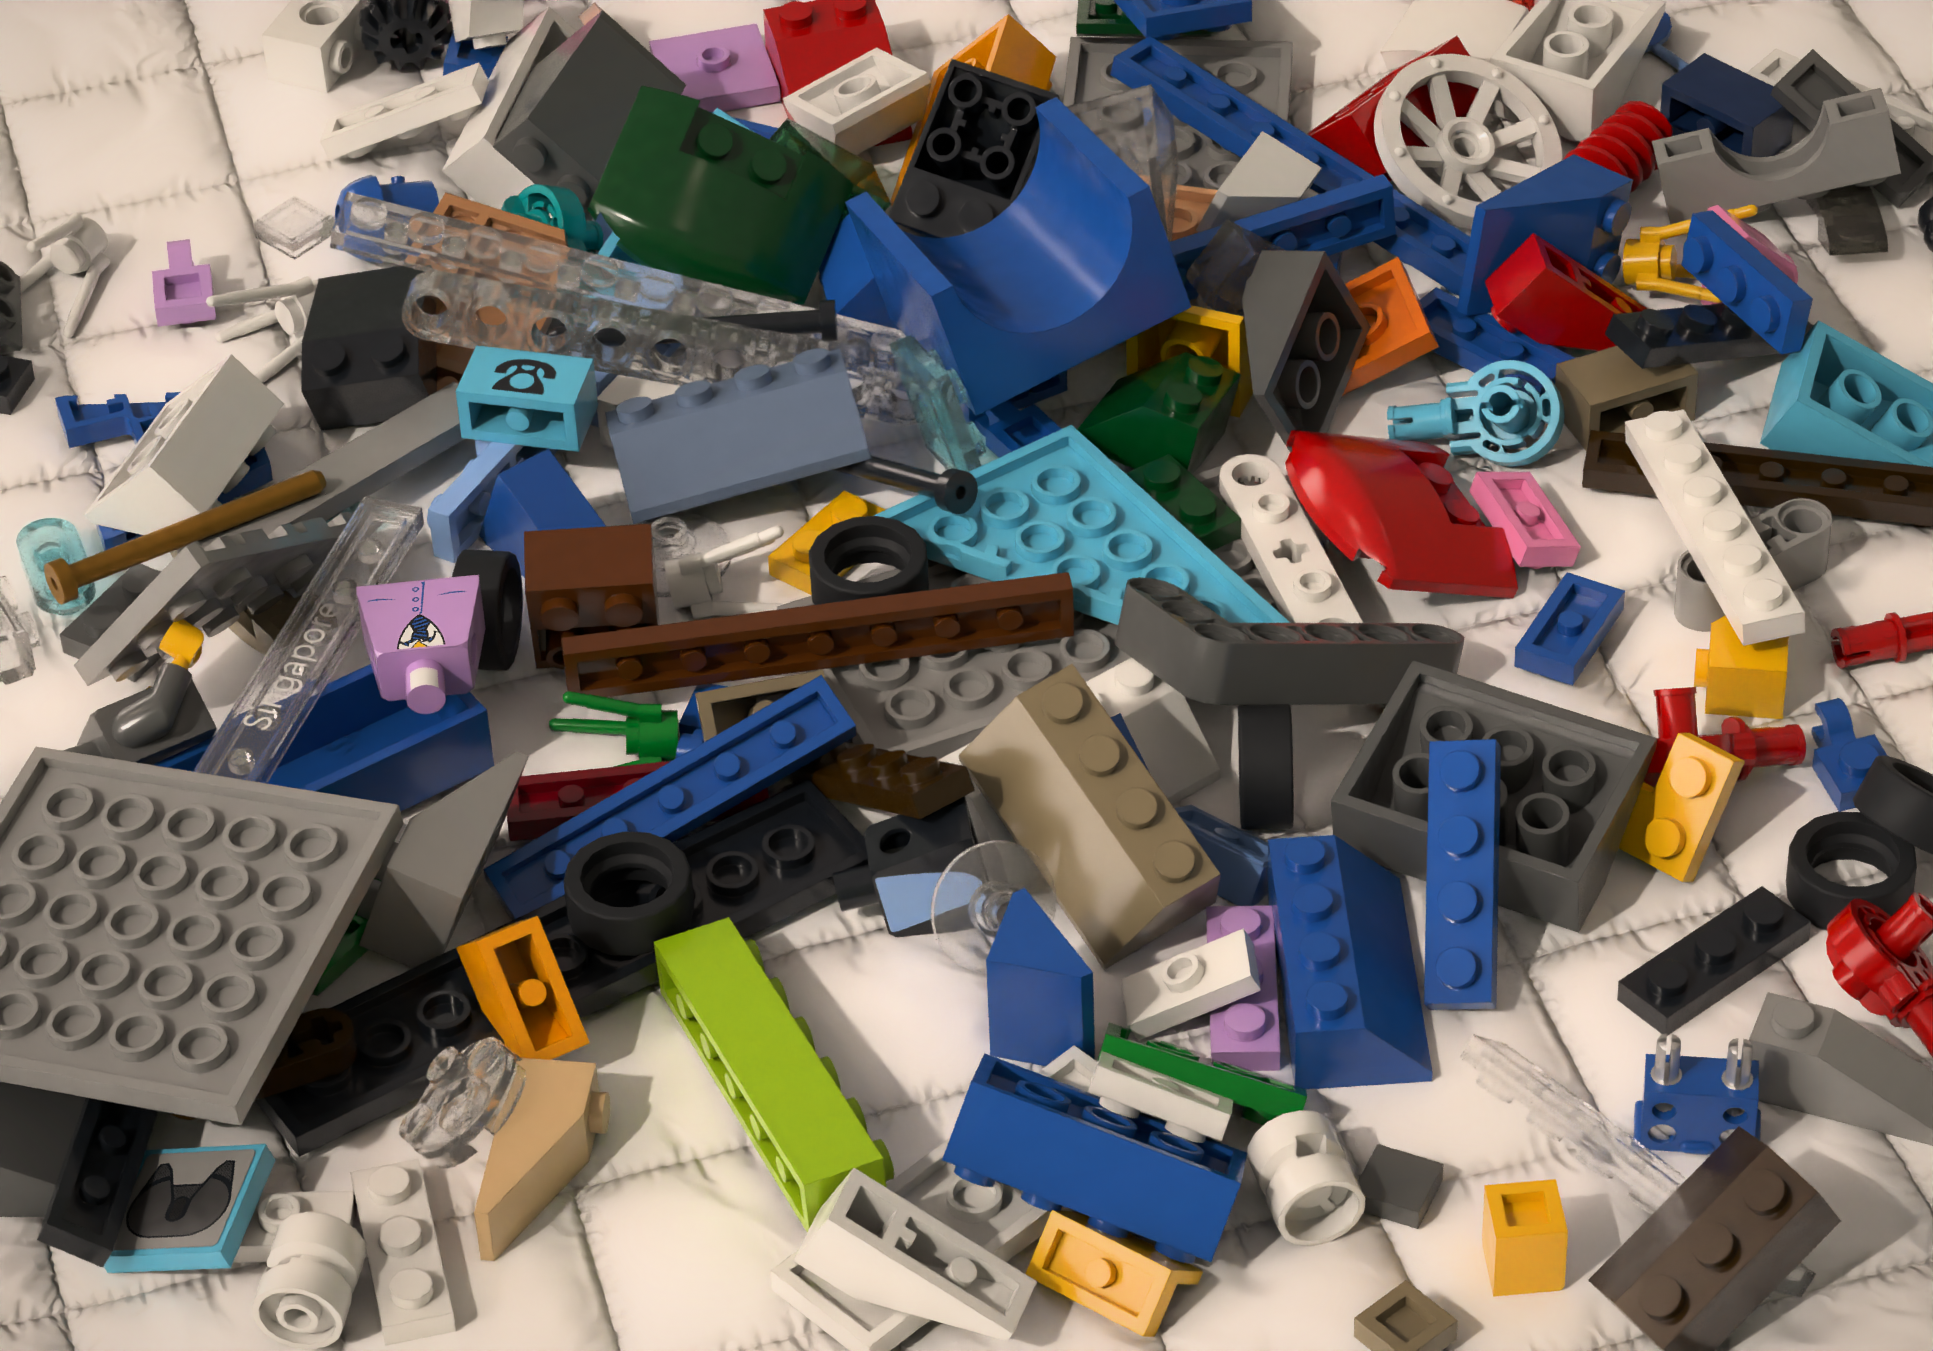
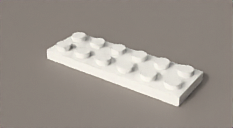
(986, 1215)

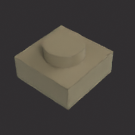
(1405, 1322)

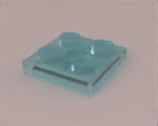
(936, 405)

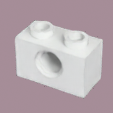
(313, 42)

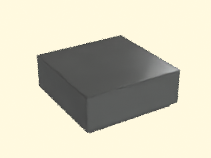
(1399, 1185)

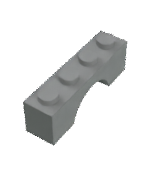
(1846, 147)

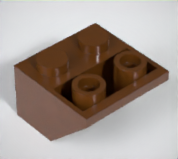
(587, 584)

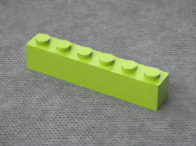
(767, 1065)

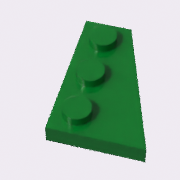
(1260, 1095)

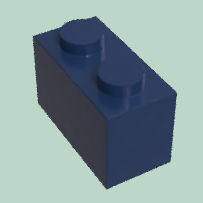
(1729, 104)

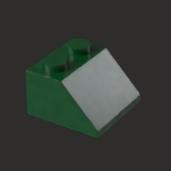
(1164, 410)

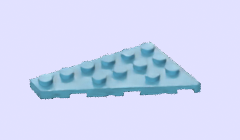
(1076, 512)

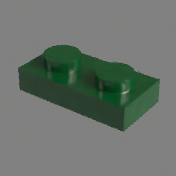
(1188, 501)

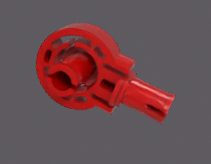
(1755, 746)
(1882, 961)

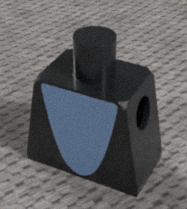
(905, 865)

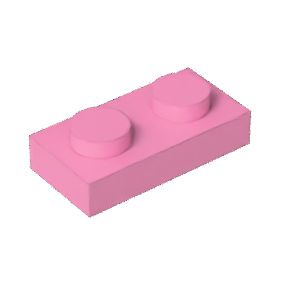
(1528, 518)

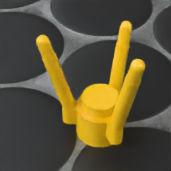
(1654, 265)

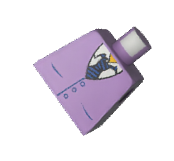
(423, 638)

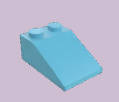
(1849, 404)

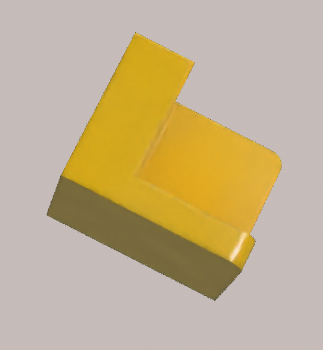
(1524, 1237)

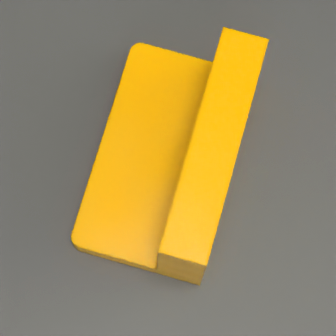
(1108, 1273)

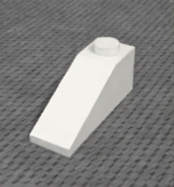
(910, 1261)

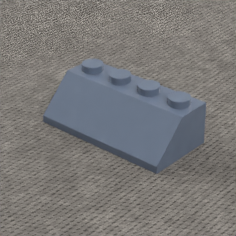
(736, 434)

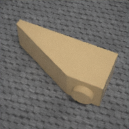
(538, 1148)

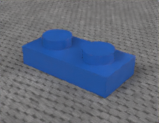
(1569, 628)

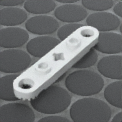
(1279, 530)

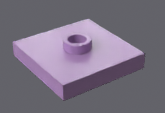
(721, 67)

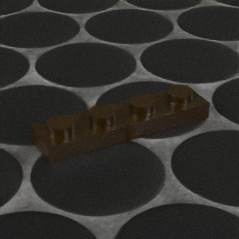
(886, 779)

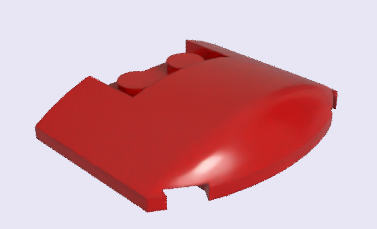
(1401, 510)

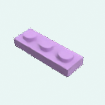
(1247, 1029)

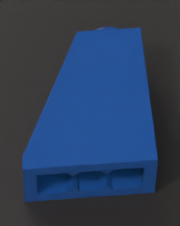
(534, 498)

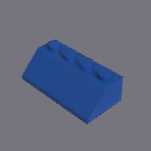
(1344, 967)
(1083, 1157)

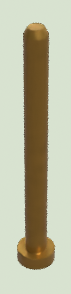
(66, 579)

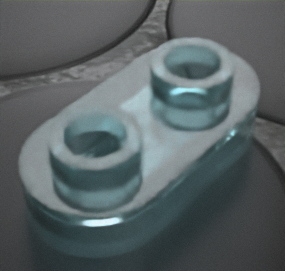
(42, 543)

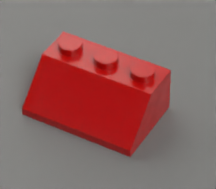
(1352, 127)

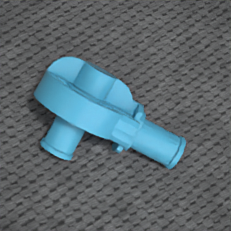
(1491, 414)

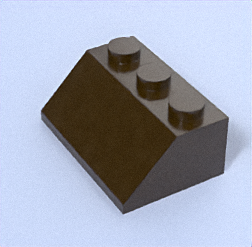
(1716, 1247)

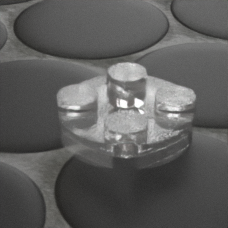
(464, 1097)

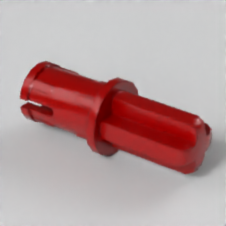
(1883, 639)

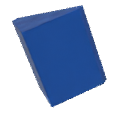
(1037, 988)

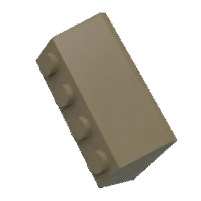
(1092, 815)

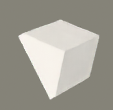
(862, 101)

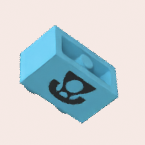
(527, 398)

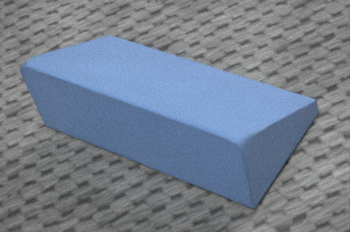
(1235, 853)

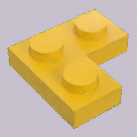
(1680, 815)

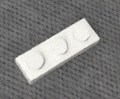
(405, 113)
(402, 1252)

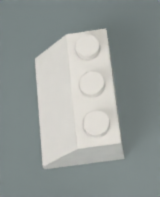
(190, 452)

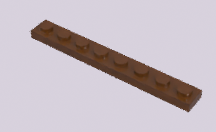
(820, 636)

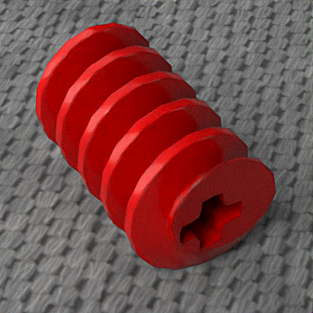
(1626, 140)

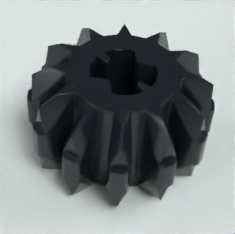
(406, 30)

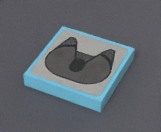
(190, 1208)

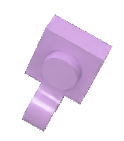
(182, 288)

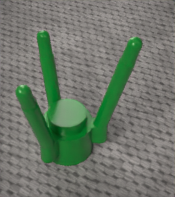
(647, 727)

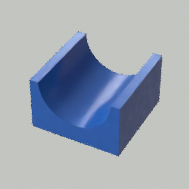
(1043, 282)

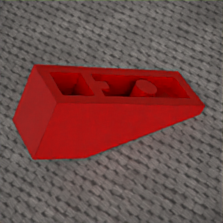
(1555, 298)

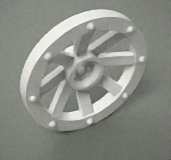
(1460, 146)

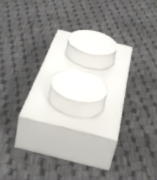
(1186, 1108)

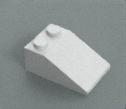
(1578, 58)

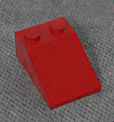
(820, 37)

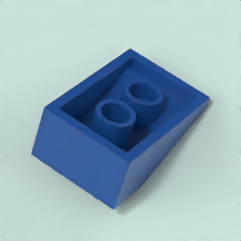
(1568, 205)

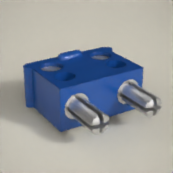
(1696, 1101)

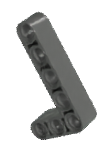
(1272, 661)

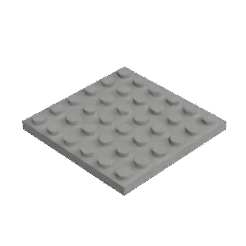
(168, 926)

